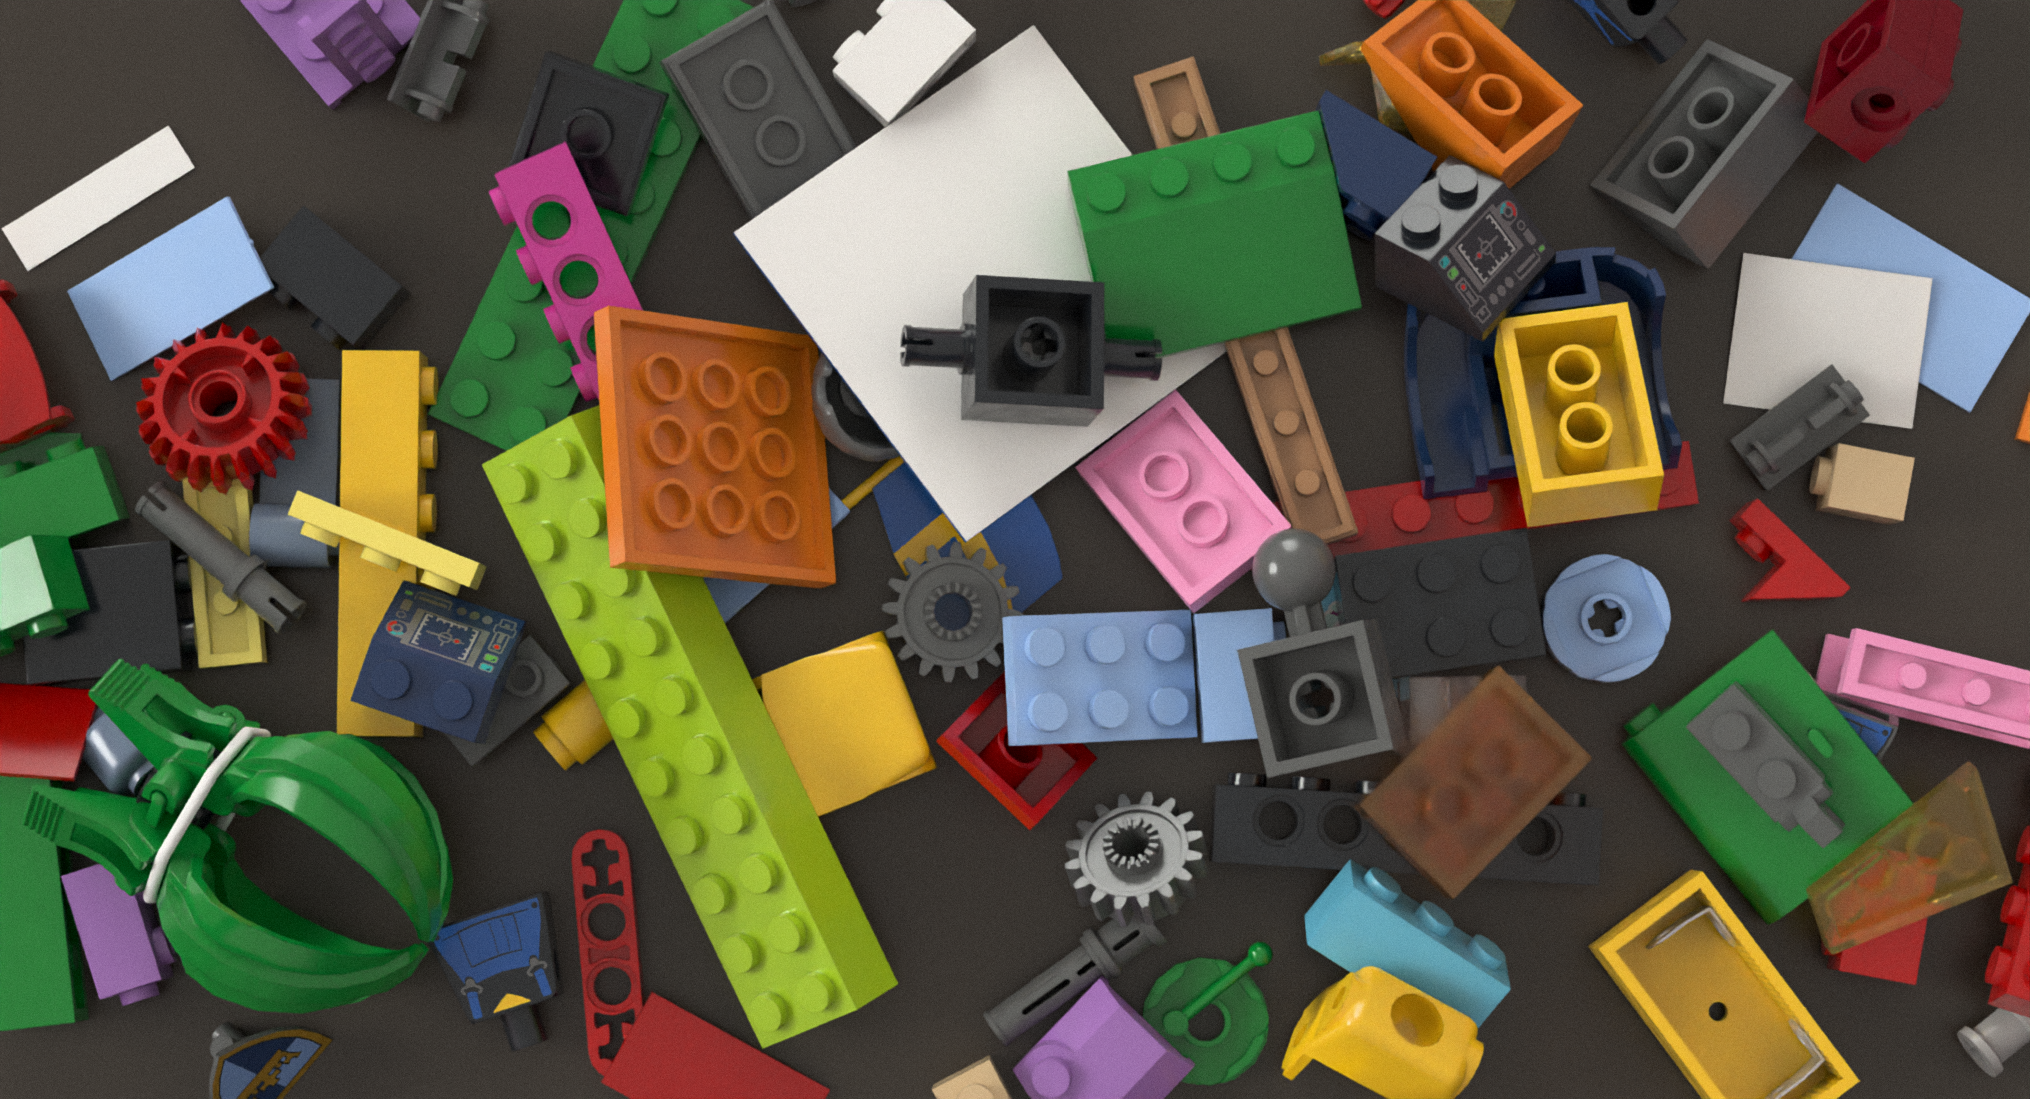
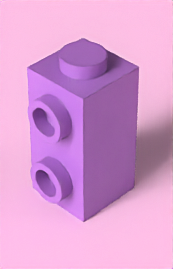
(118, 936)

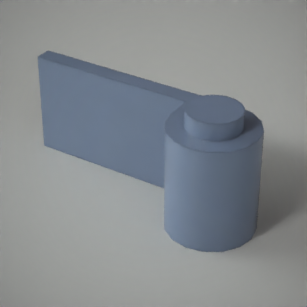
(315, 472)

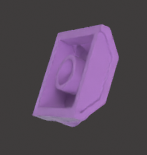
(1101, 1053)

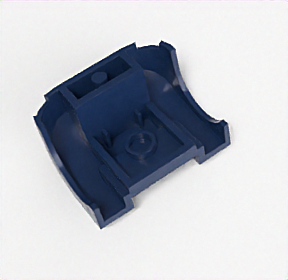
(1455, 382)

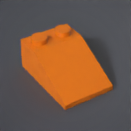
(1469, 89)

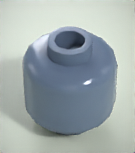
(115, 757)

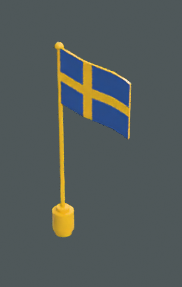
(912, 521)

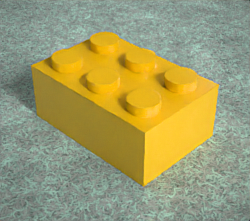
(1578, 414)

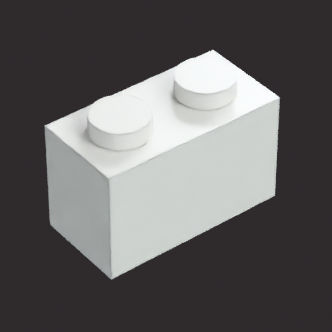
(902, 56)

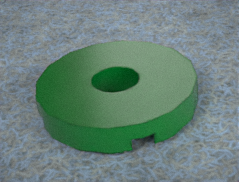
(1243, 1013)

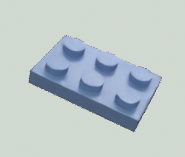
(1099, 677)

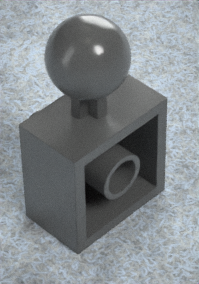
(1295, 574)

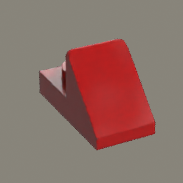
(1796, 570)

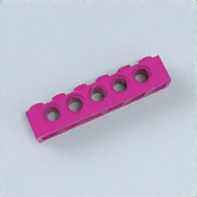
(556, 178)

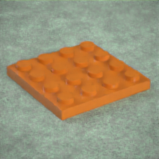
(712, 450)

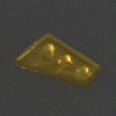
(1914, 866)

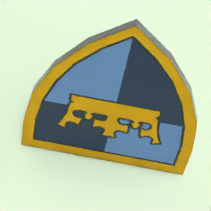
(262, 1063)

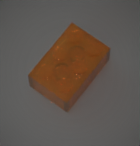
(1472, 782)

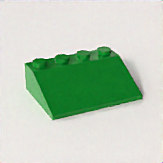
(1217, 236)

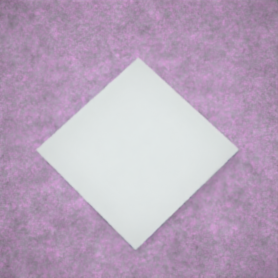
(902, 232)

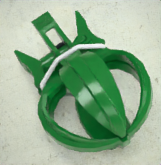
(213, 915)

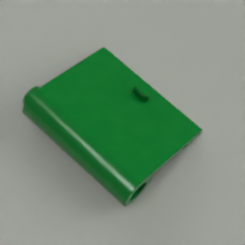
(1755, 852)

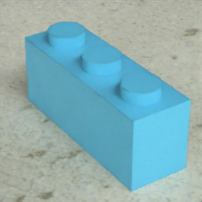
(1372, 923)

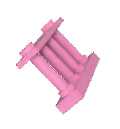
(1929, 685)

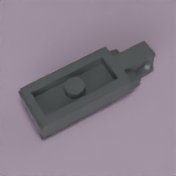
(1767, 763)

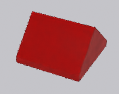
(1020, 777)

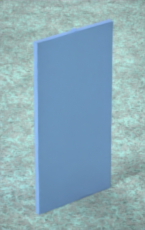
(170, 288)

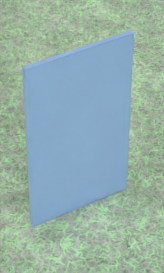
(1969, 311)

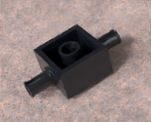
(1060, 322)

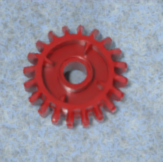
(234, 445)

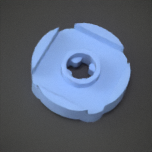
(1618, 584)

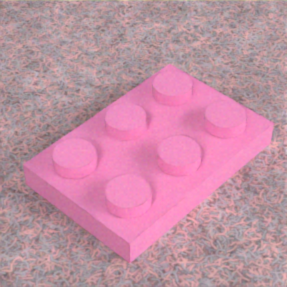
(1183, 500)

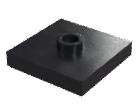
(601, 118)

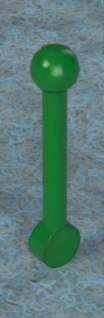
(1176, 1021)

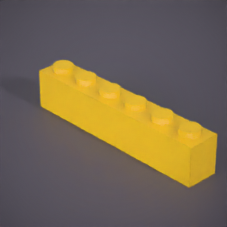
(385, 481)

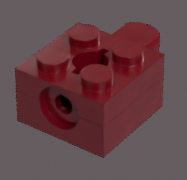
(1883, 72)

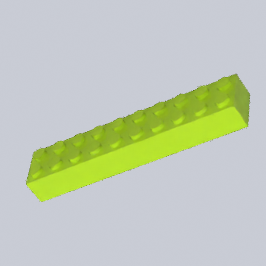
(695, 746)

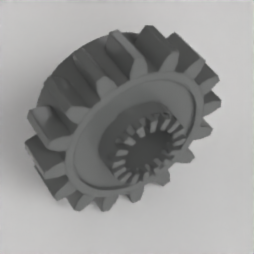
(917, 619)
(1137, 860)

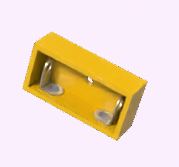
(1694, 951)

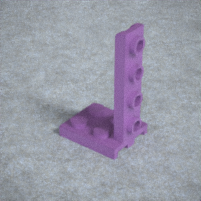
(337, 40)

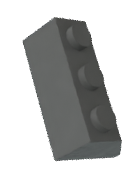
(1708, 152)

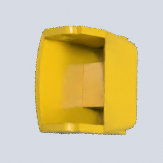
(847, 722)
(1386, 1038)

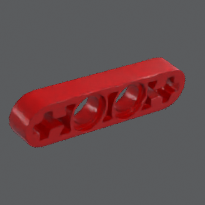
(602, 954)

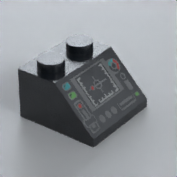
(1461, 249)

